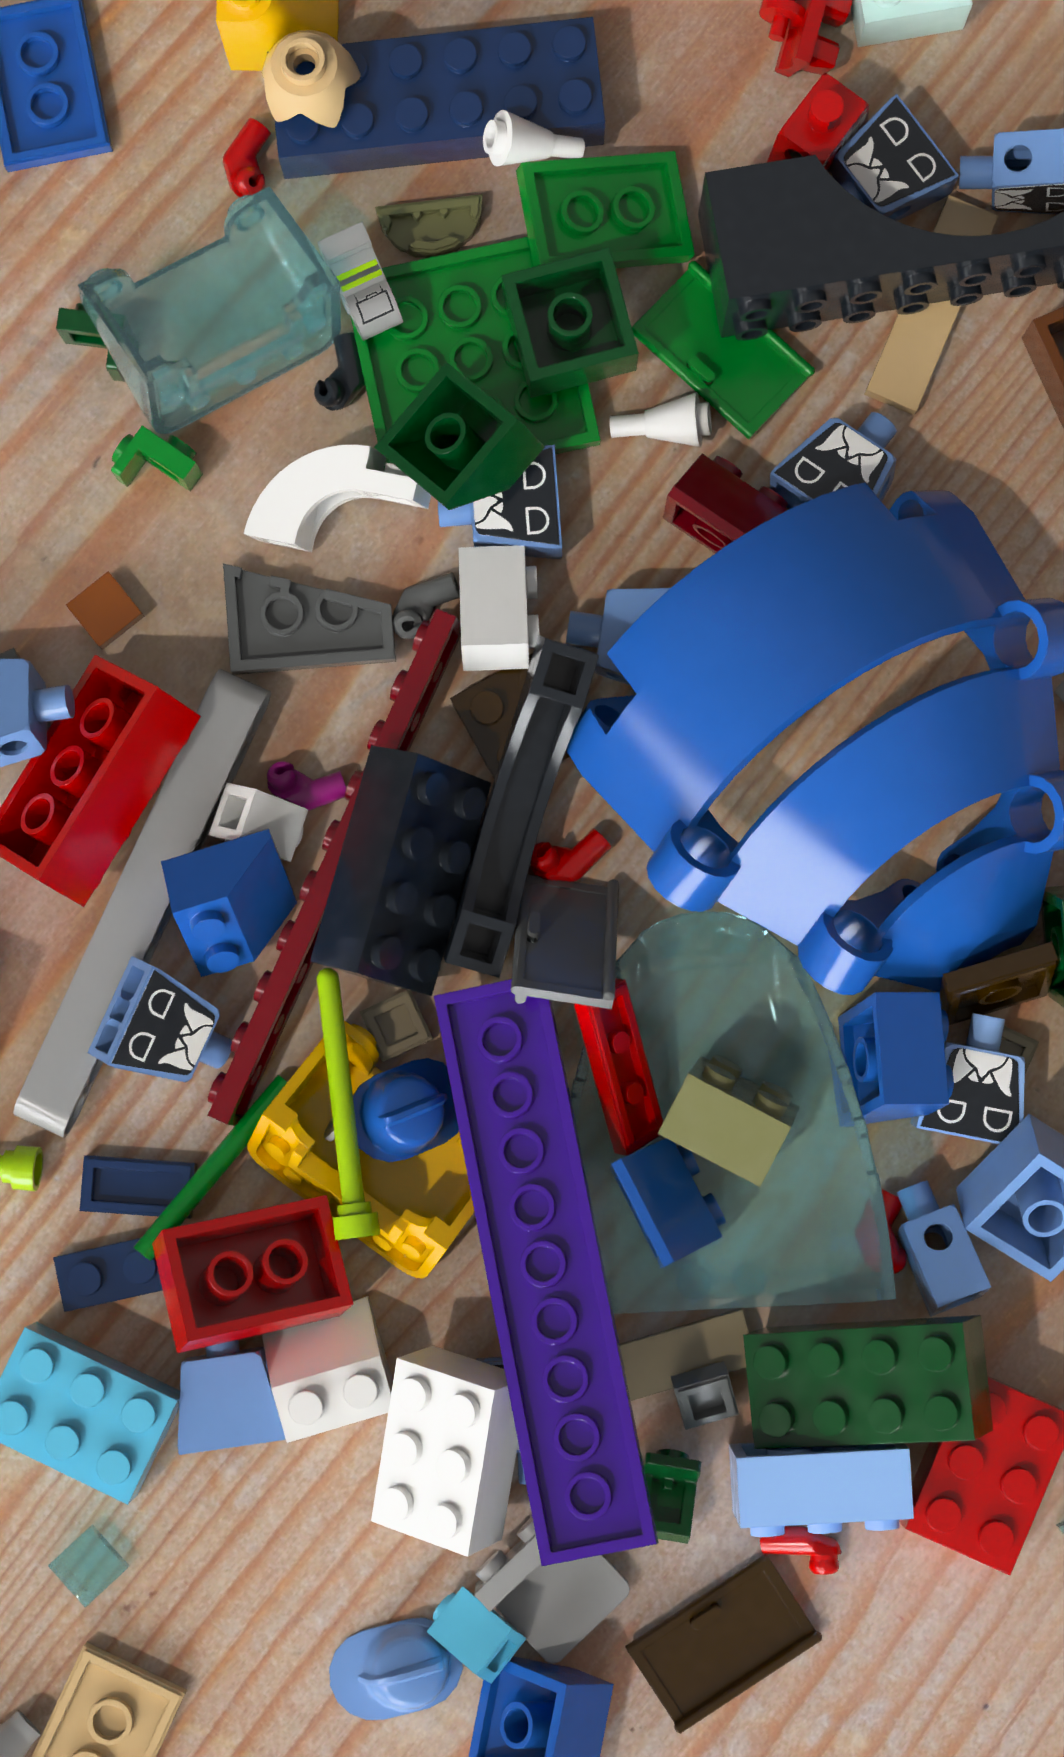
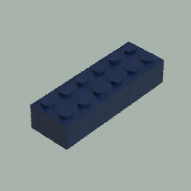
(437, 92)

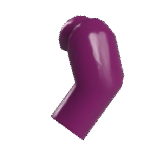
(301, 790)

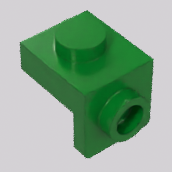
(169, 456)

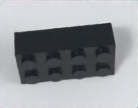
(401, 870)

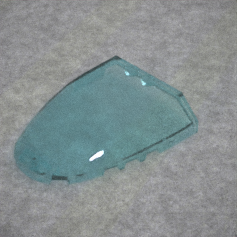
(820, 1215)

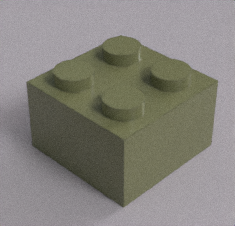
(730, 1118)

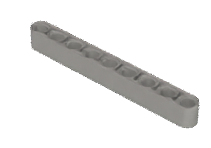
(140, 900)

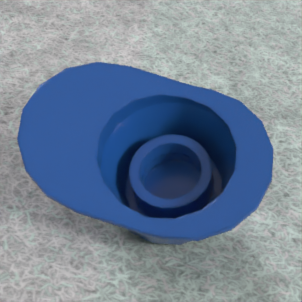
(405, 1111)

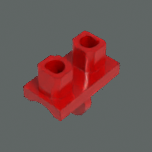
(797, 27)

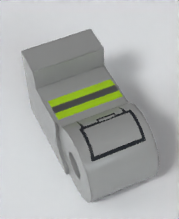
(362, 281)

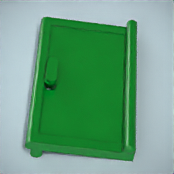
(746, 376)

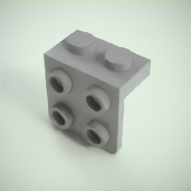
(549, 1603)

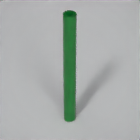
(210, 1170)

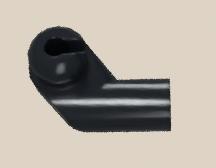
(346, 380)

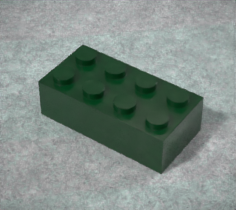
(868, 1382)

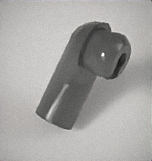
(420, 601)

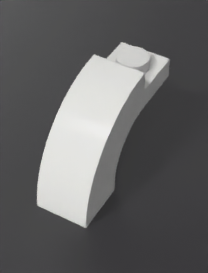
(319, 482)

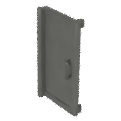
(566, 942)

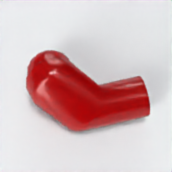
(241, 160)

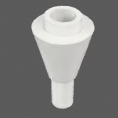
(517, 140)
(675, 421)

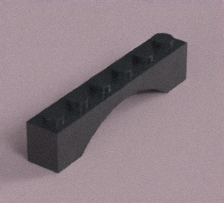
(516, 805)

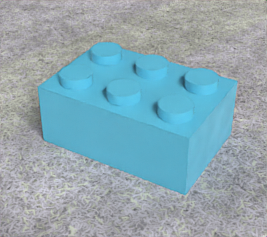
(83, 1412)

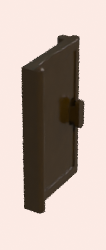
(725, 1646)

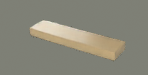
(920, 337)

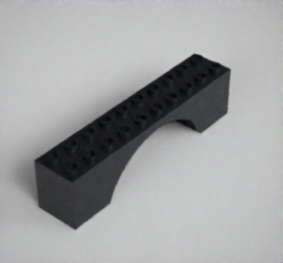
(805, 251)

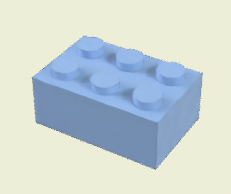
(820, 1487)

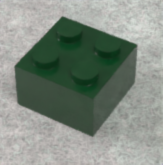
(570, 322)

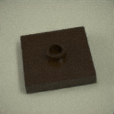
(998, 983)

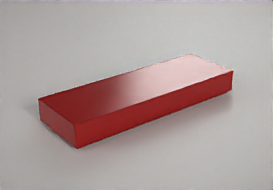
(621, 1072)

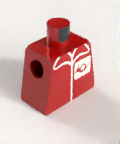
(821, 123)

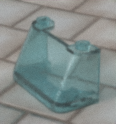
(218, 315)

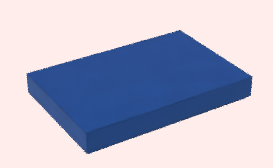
(49, 86)

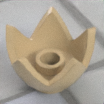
(315, 94)

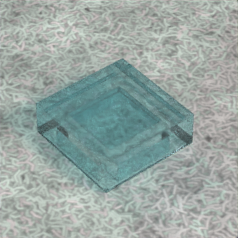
(88, 1565)

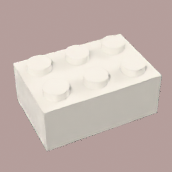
(447, 1451)

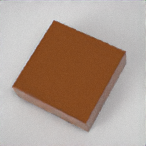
(105, 610)

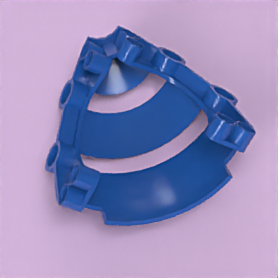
(773, 634)

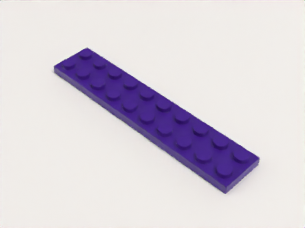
(545, 1275)

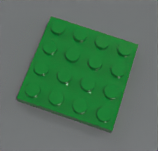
(459, 317)

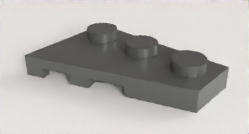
(301, 627)

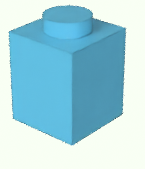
(474, 1634)

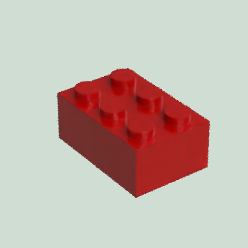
(251, 1273)
(988, 1489)

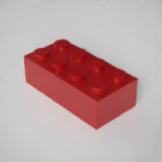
(92, 780)

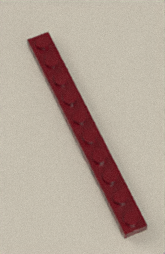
(280, 989)

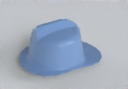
(393, 1670)

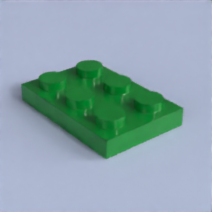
(606, 202)

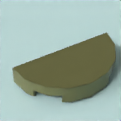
(431, 226)

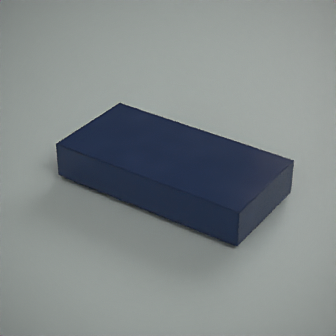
(132, 1184)

